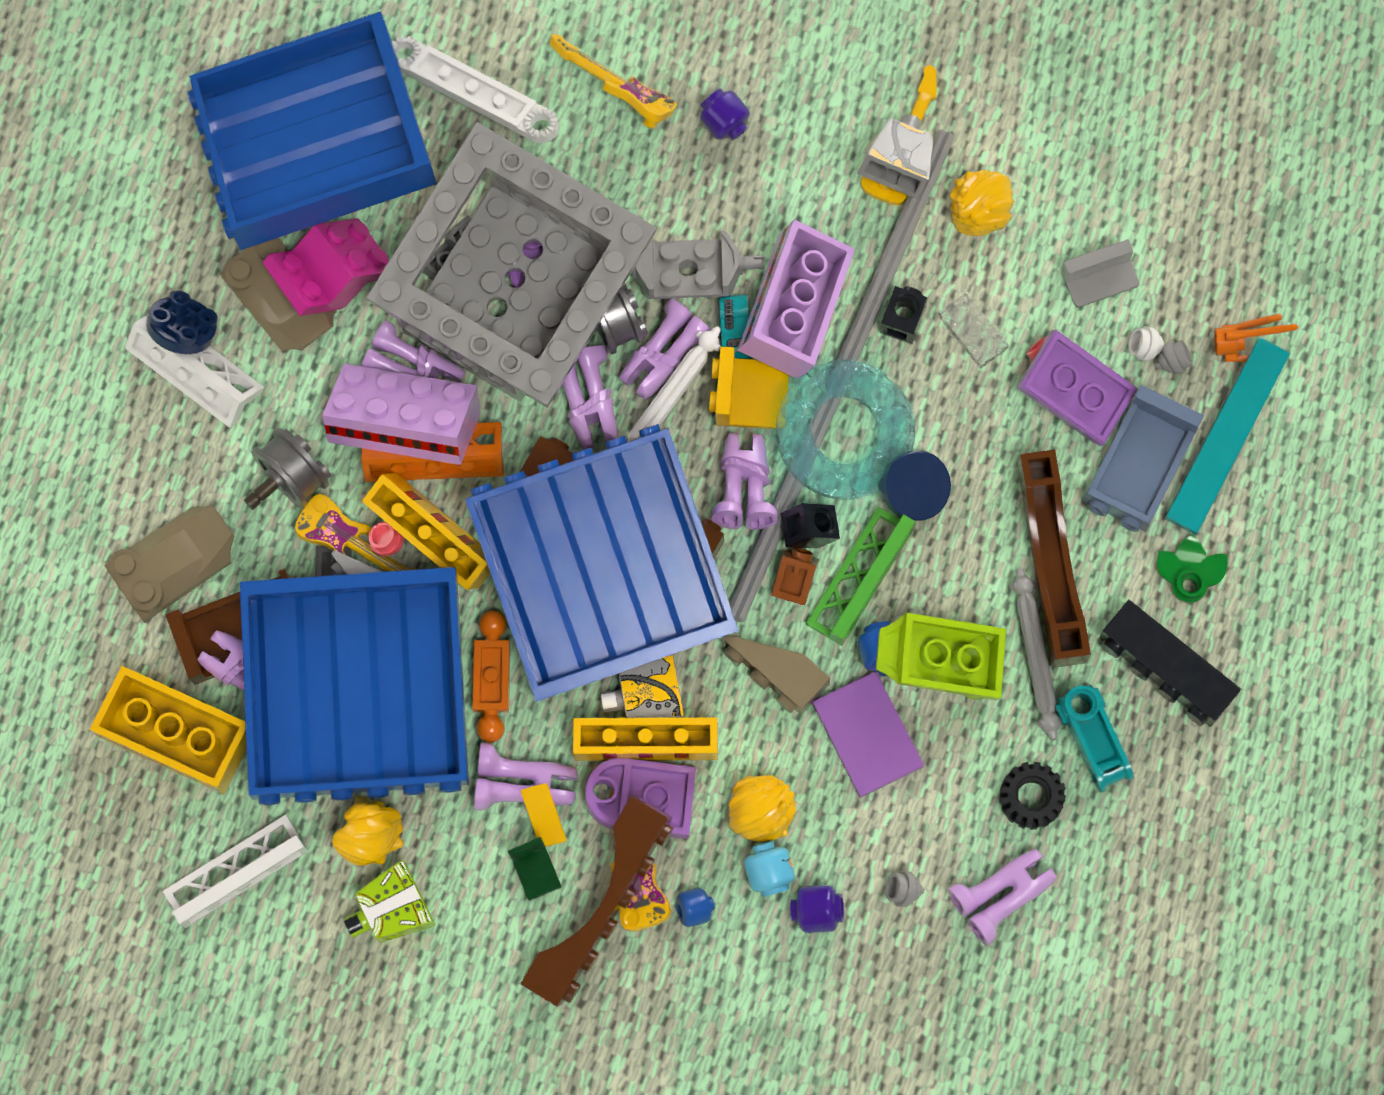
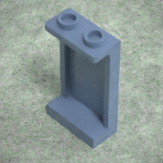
(1142, 459)

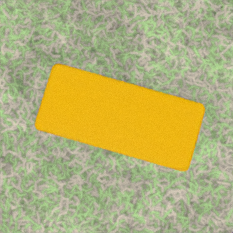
(543, 814)

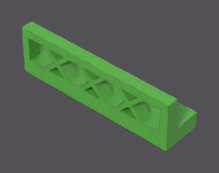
(870, 583)

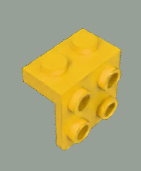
(746, 391)

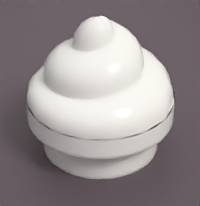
(1145, 343)

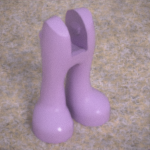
(494, 765)
(1012, 874)

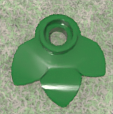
(1192, 565)

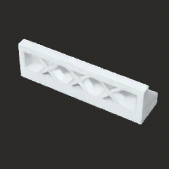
(191, 376)
(237, 881)

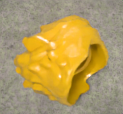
(981, 202)
(761, 808)
(369, 832)

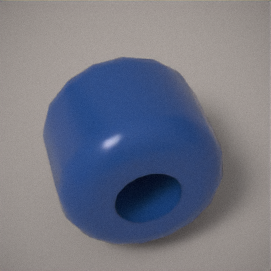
(694, 907)

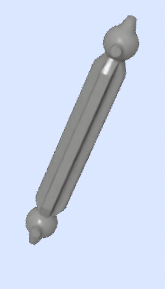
(1036, 654)

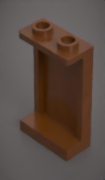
(195, 628)

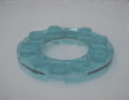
(853, 381)

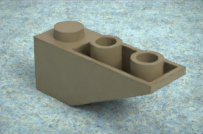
(784, 671)

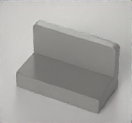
(1100, 274)

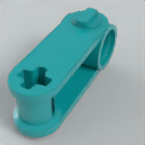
(1095, 737)

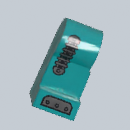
(734, 318)

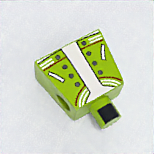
(390, 906)

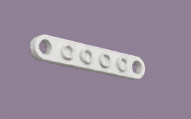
(476, 90)

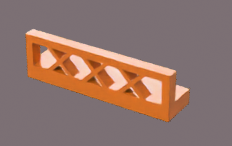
(479, 460)

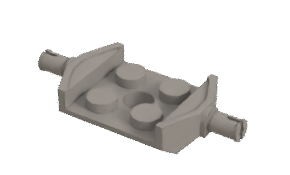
(715, 261)

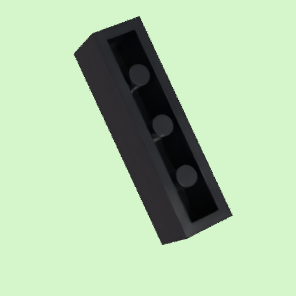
(1169, 664)

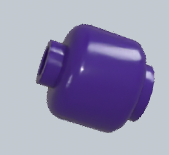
(724, 115)
(817, 909)

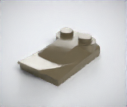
(268, 303)
(172, 560)

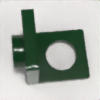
(535, 869)

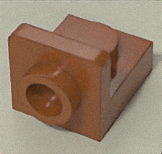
(795, 575)

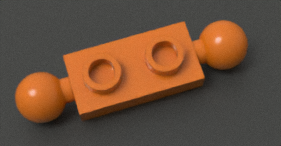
(491, 676)

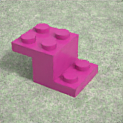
(327, 266)

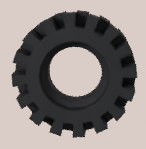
(1032, 774)

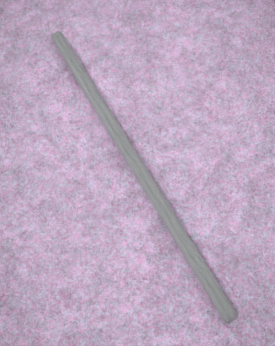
(850, 351)

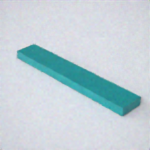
(1227, 436)

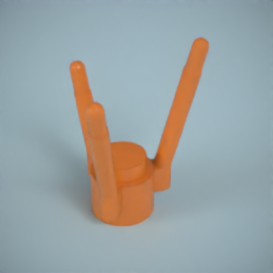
(1232, 337)

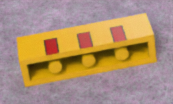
(428, 529)
(645, 739)

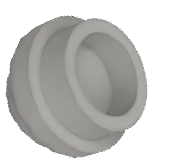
(1174, 357)
(903, 888)

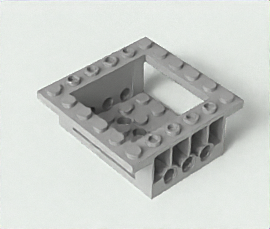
(546, 317)

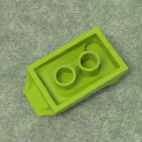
(943, 655)

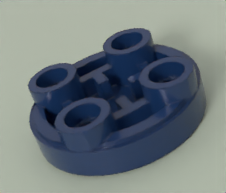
(181, 324)
(915, 485)

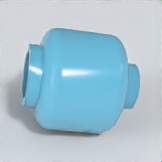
(769, 869)

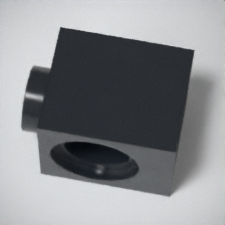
(904, 328)
(810, 525)

